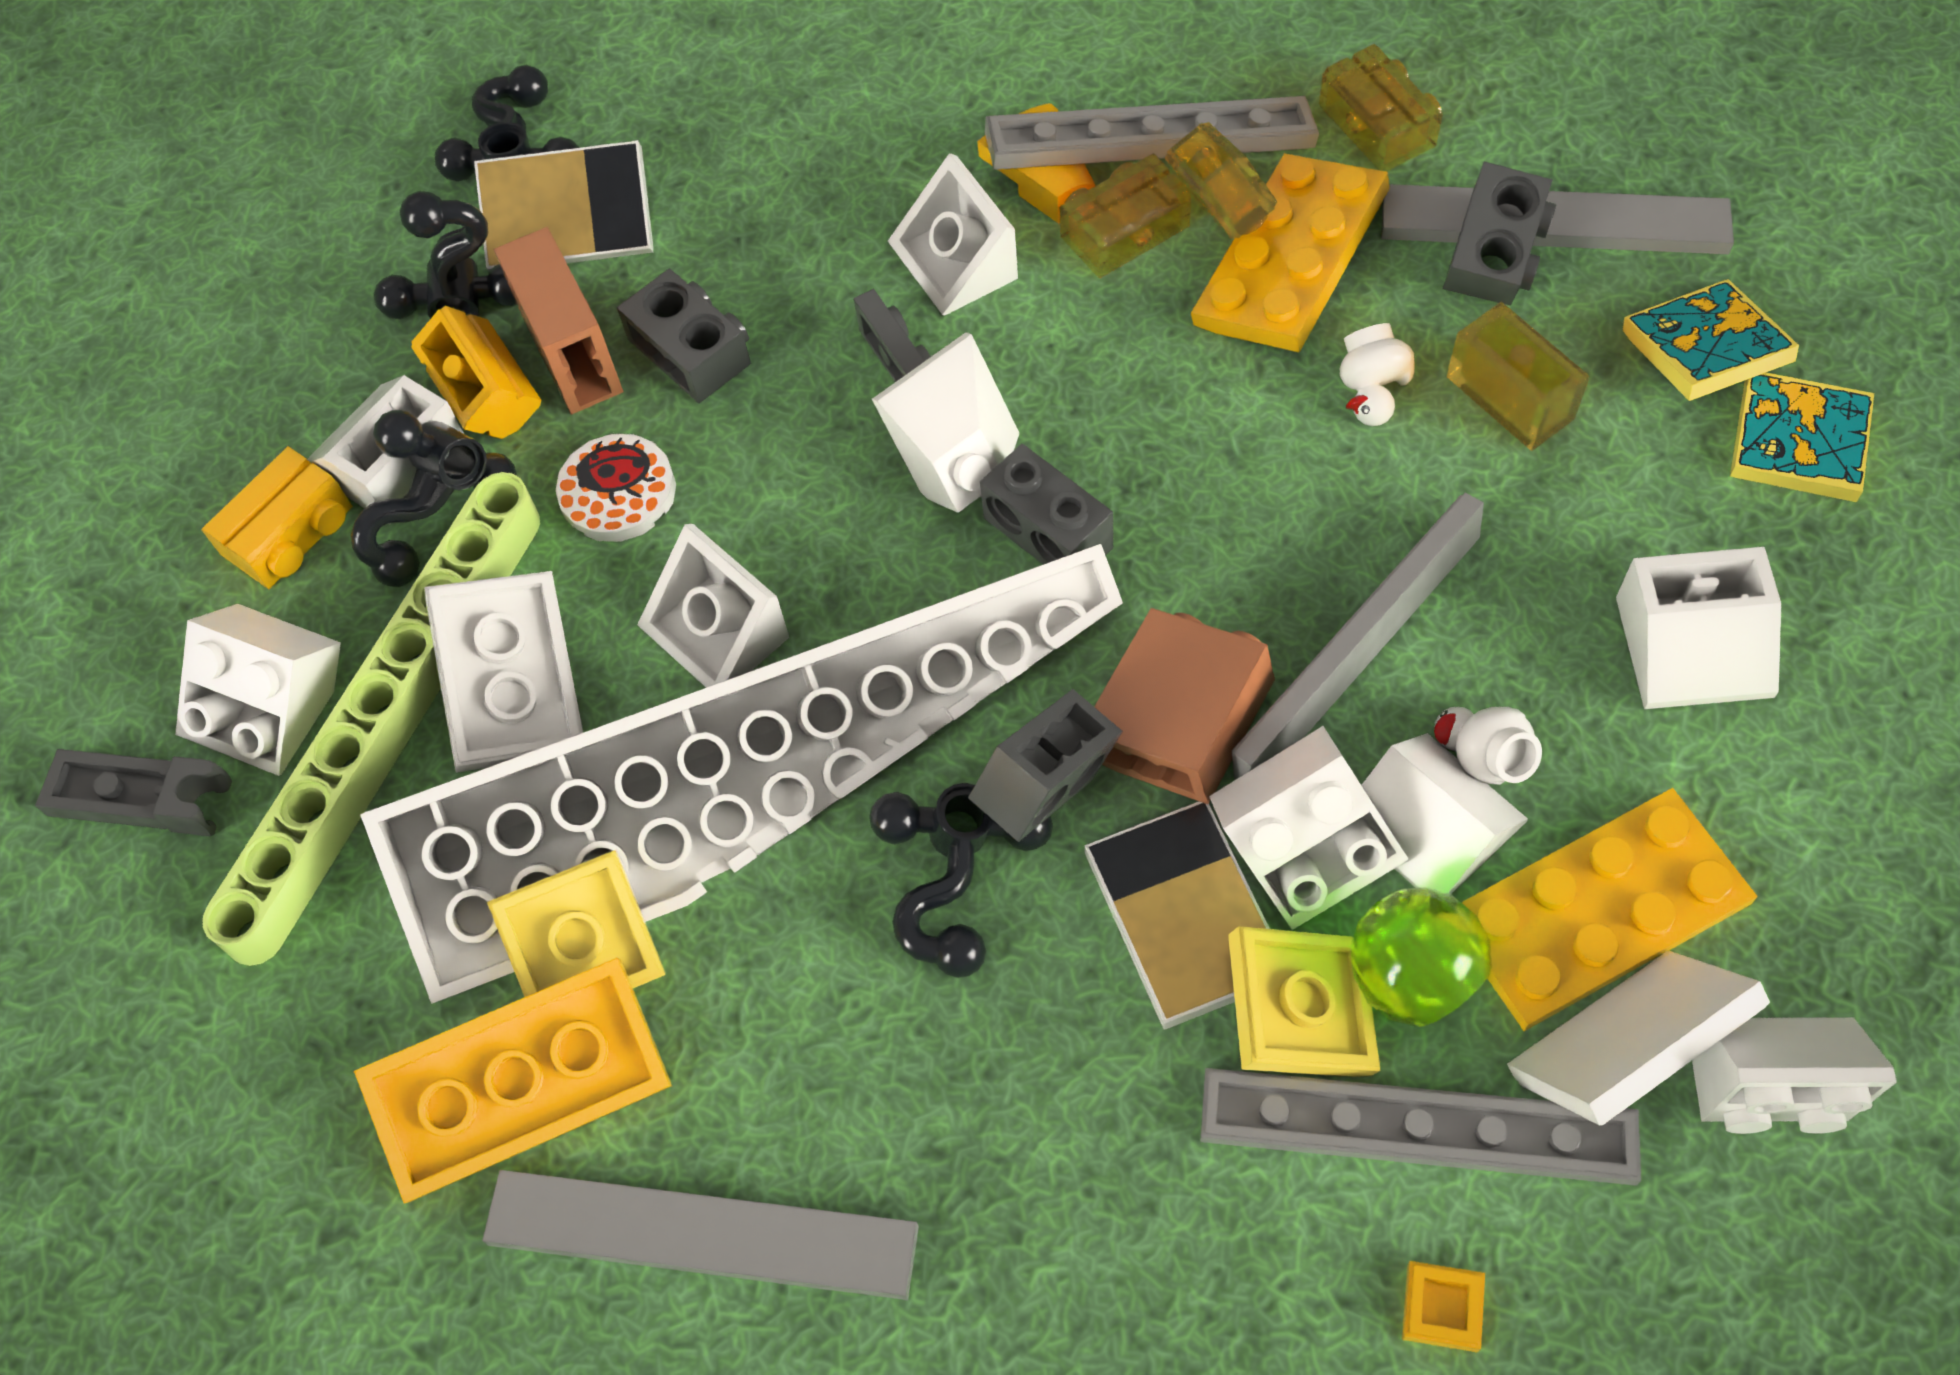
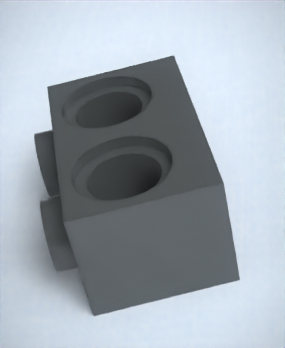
(1493, 233)
(685, 334)
(1043, 508)
(1044, 764)

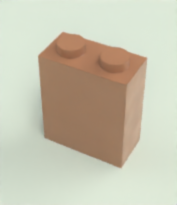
(559, 320)
(1184, 702)

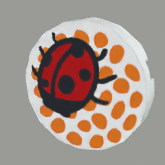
(615, 487)

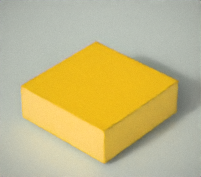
(1443, 1306)

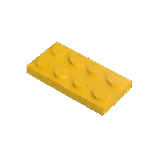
(1287, 269)
(1605, 907)
(512, 1079)

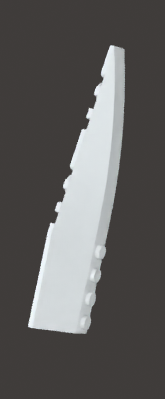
(713, 771)

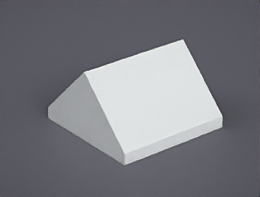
(956, 239)
(712, 612)
(1438, 813)

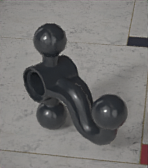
(505, 129)
(451, 271)
(426, 445)
(898, 818)

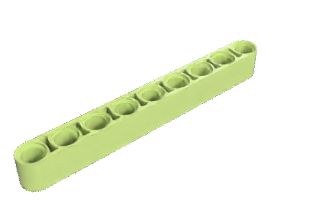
(492, 525)

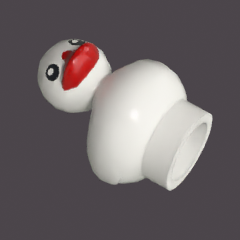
(1373, 361)
(1490, 744)

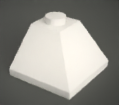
(949, 423)

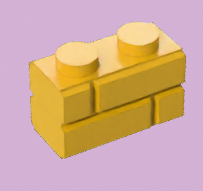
(475, 373)
(278, 518)

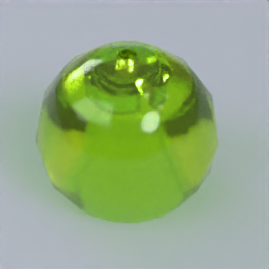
(1419, 955)

